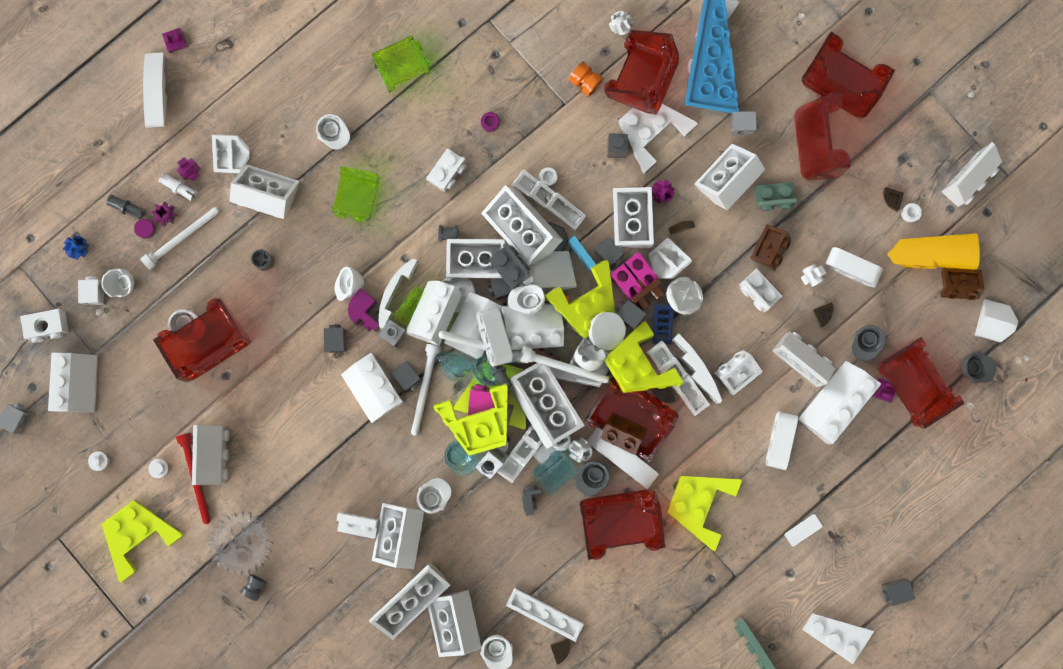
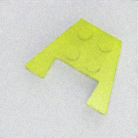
(583, 309)
(632, 367)
(518, 417)
(482, 429)
(693, 500)
(129, 529)

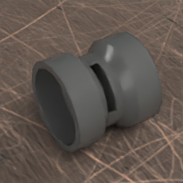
(262, 256)
(253, 587)

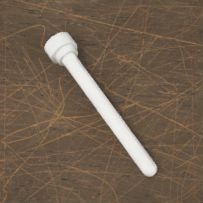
(151, 259)
(474, 343)
(432, 351)
(528, 355)

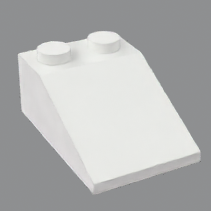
(552, 272)

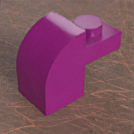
(359, 308)

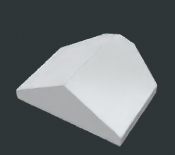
(229, 153)
(668, 260)
(996, 321)

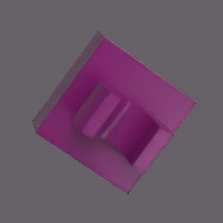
(174, 40)
(885, 391)

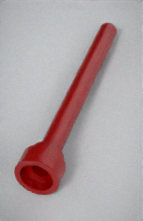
(185, 442)

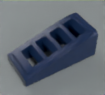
(656, 316)

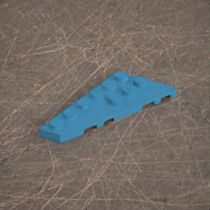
(712, 67)

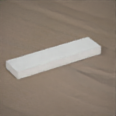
(545, 614)

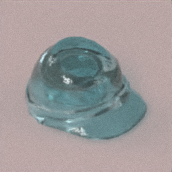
(453, 366)
(482, 372)
(459, 460)

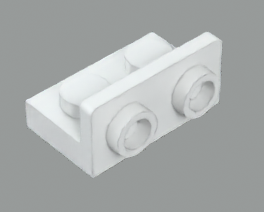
(446, 170)
(760, 291)
(738, 372)
(357, 525)

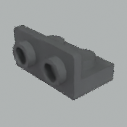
(510, 267)
(529, 503)

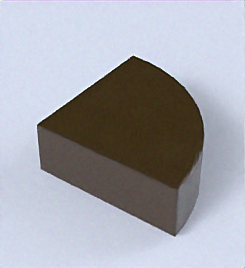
(893, 198)
(681, 227)
(824, 314)
(665, 395)
(560, 650)

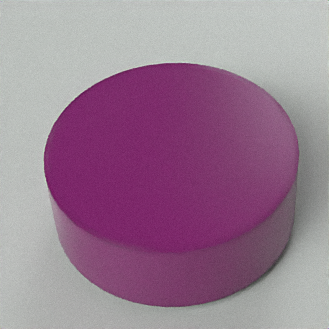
(490, 122)
(144, 228)

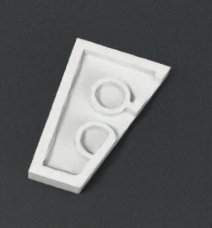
(838, 636)

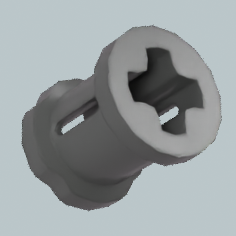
(447, 233)

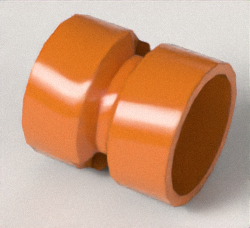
(586, 79)

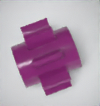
(188, 169)
(662, 191)
(162, 209)

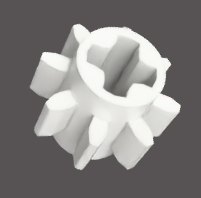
(621, 23)
(813, 275)
(580, 450)

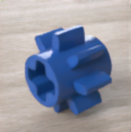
(75, 247)

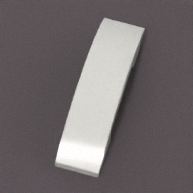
(405, 271)
(624, 460)

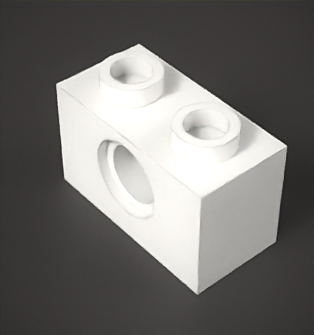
(33, 324)

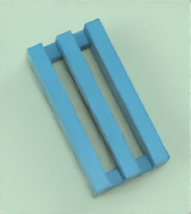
(581, 253)

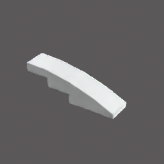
(154, 90)
(548, 200)
(701, 374)
(688, 392)
(520, 455)

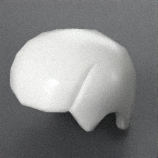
(117, 283)
(589, 358)

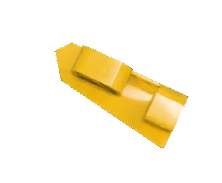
(938, 251)

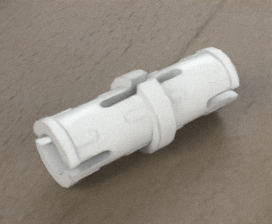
(178, 187)

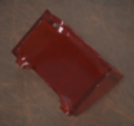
(646, 71)
(838, 72)
(814, 139)
(202, 342)
(919, 384)
(638, 408)
(622, 521)

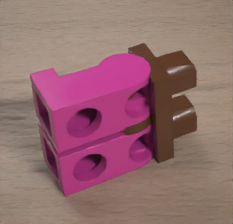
(643, 283)

